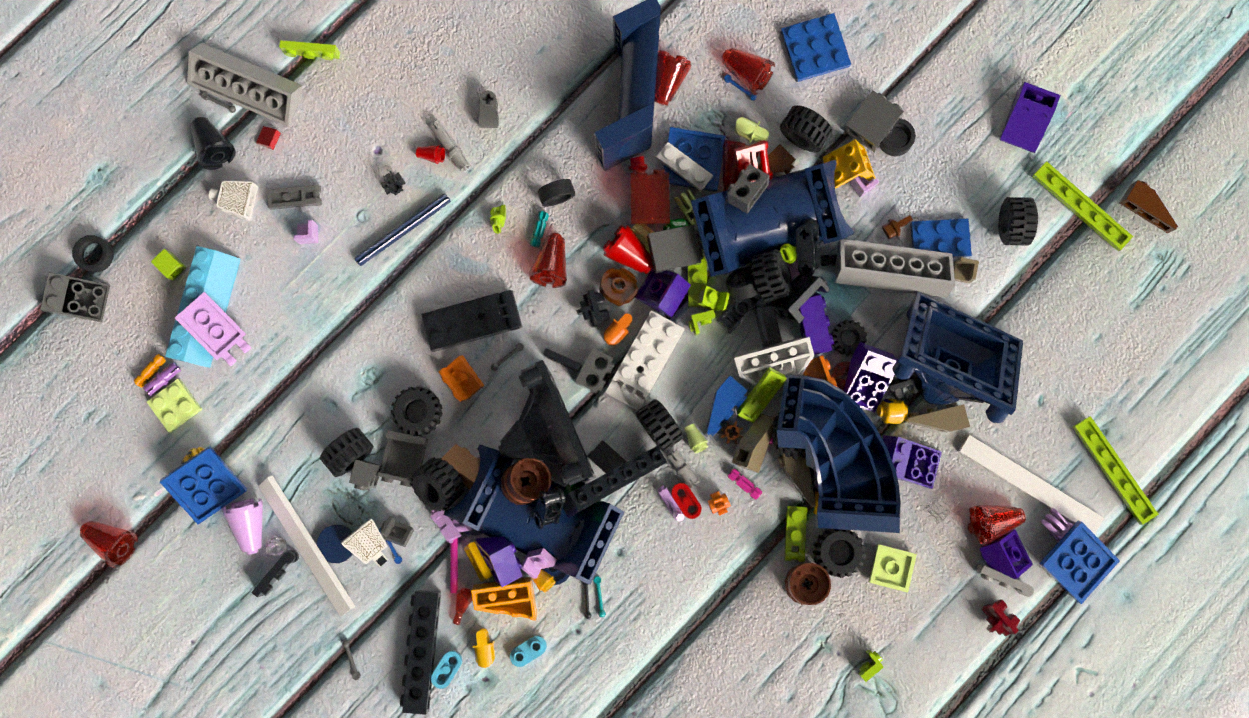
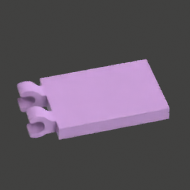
(212, 328)

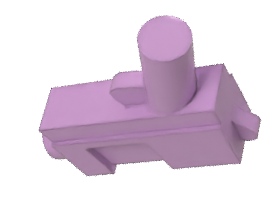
(670, 503)
(448, 528)

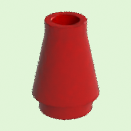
(431, 153)

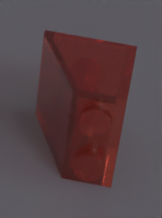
(650, 197)

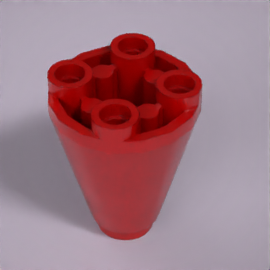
(628, 250)

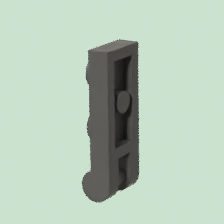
(294, 197)

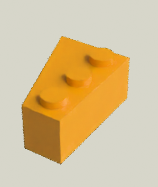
(513, 599)

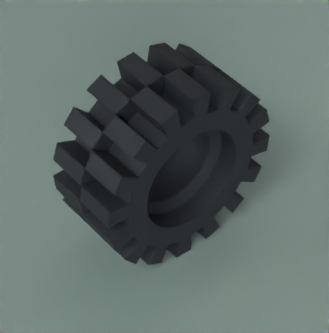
(848, 326)

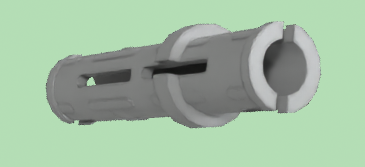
(453, 152)

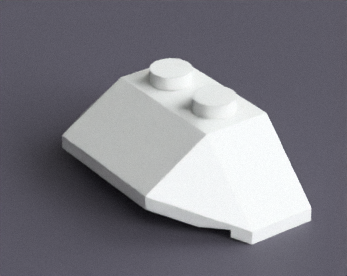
(786, 357)

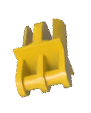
(484, 649)

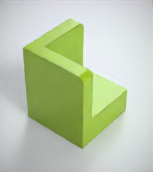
(168, 264)

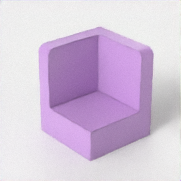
(862, 185)
(307, 233)

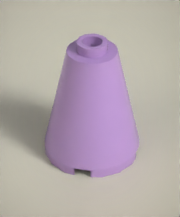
(246, 524)

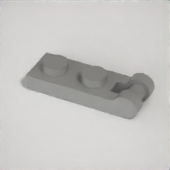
(1005, 581)

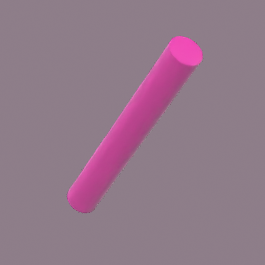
(454, 566)

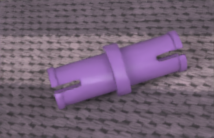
(162, 378)

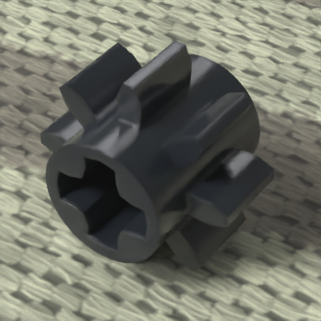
(392, 183)

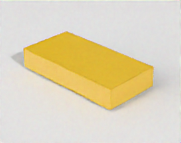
(477, 561)

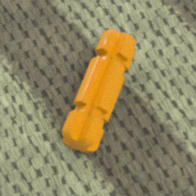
(149, 370)

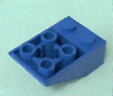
(724, 399)

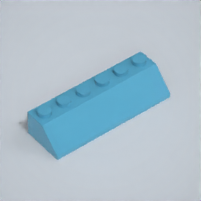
(209, 273)

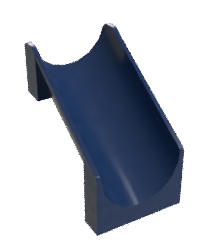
(637, 45)
(734, 237)
(575, 541)

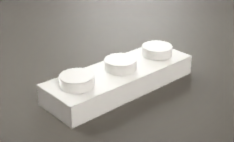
(684, 167)

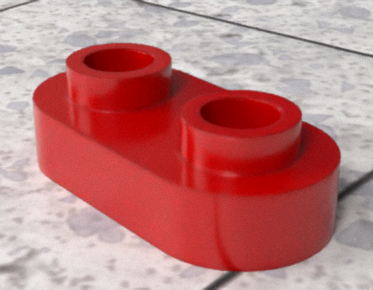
(686, 501)

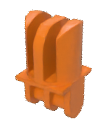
(617, 330)

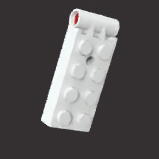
(651, 352)

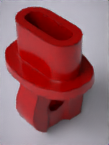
(637, 163)

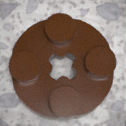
(618, 296)

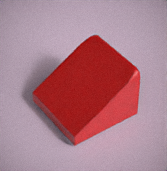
(268, 137)

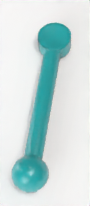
(597, 580)

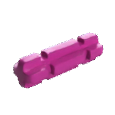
(745, 484)

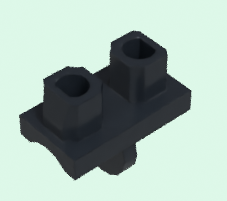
(590, 309)
(897, 385)

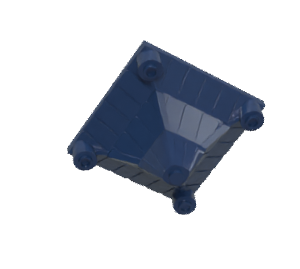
(960, 358)

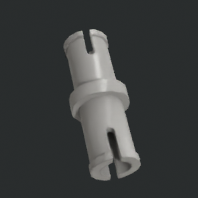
(683, 469)

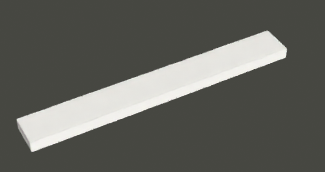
(1029, 483)
(306, 546)

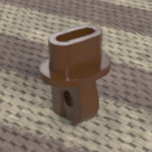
(893, 229)

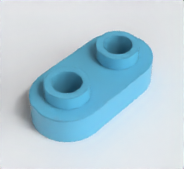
(528, 651)
(447, 669)

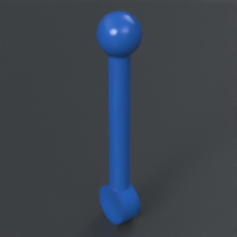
(728, 79)
(398, 559)

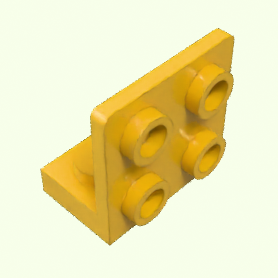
(851, 163)

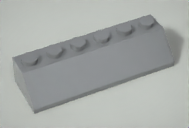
(243, 84)
(894, 268)

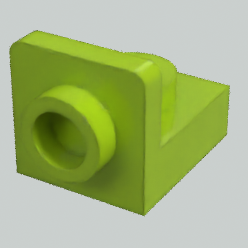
(713, 299)
(704, 318)
(868, 669)

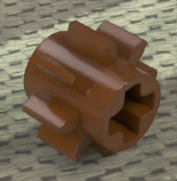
(736, 430)

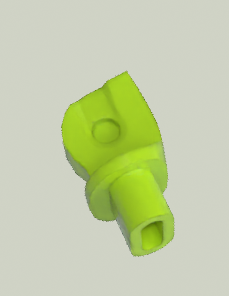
(498, 218)
(788, 253)

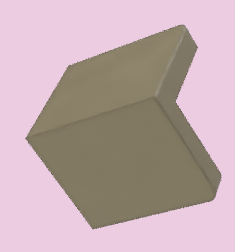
(965, 270)

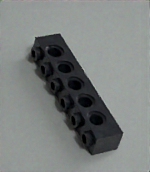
(613, 481)
(409, 702)

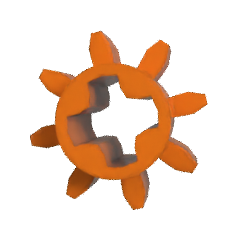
(718, 503)

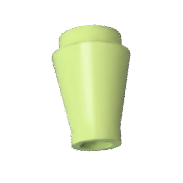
(696, 440)

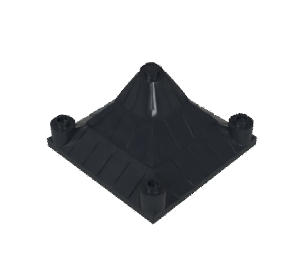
(546, 429)

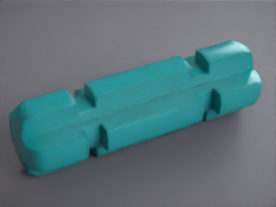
(539, 229)

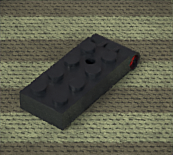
(461, 321)

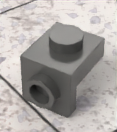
(396, 532)

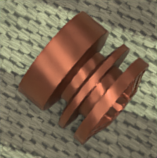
(535, 478)
(815, 592)

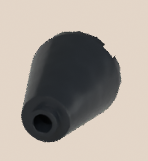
(210, 144)

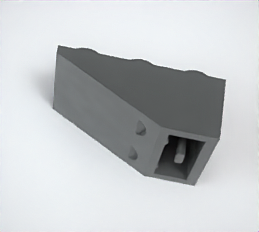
(74, 297)

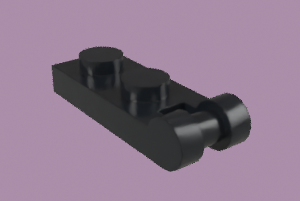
(276, 573)

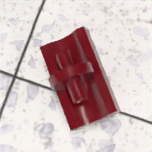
(998, 620)

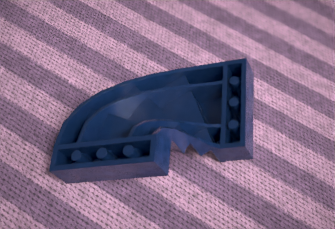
(847, 456)

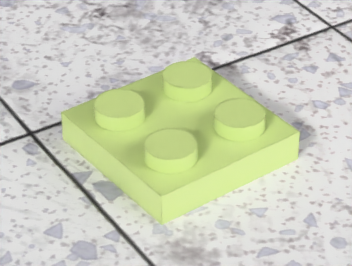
(174, 405)
(892, 568)

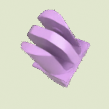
(1056, 524)

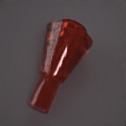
(463, 600)

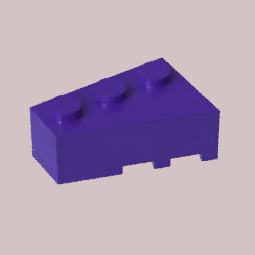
(816, 324)

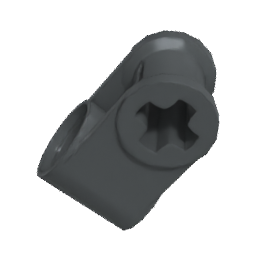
(488, 113)

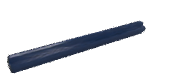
(402, 229)

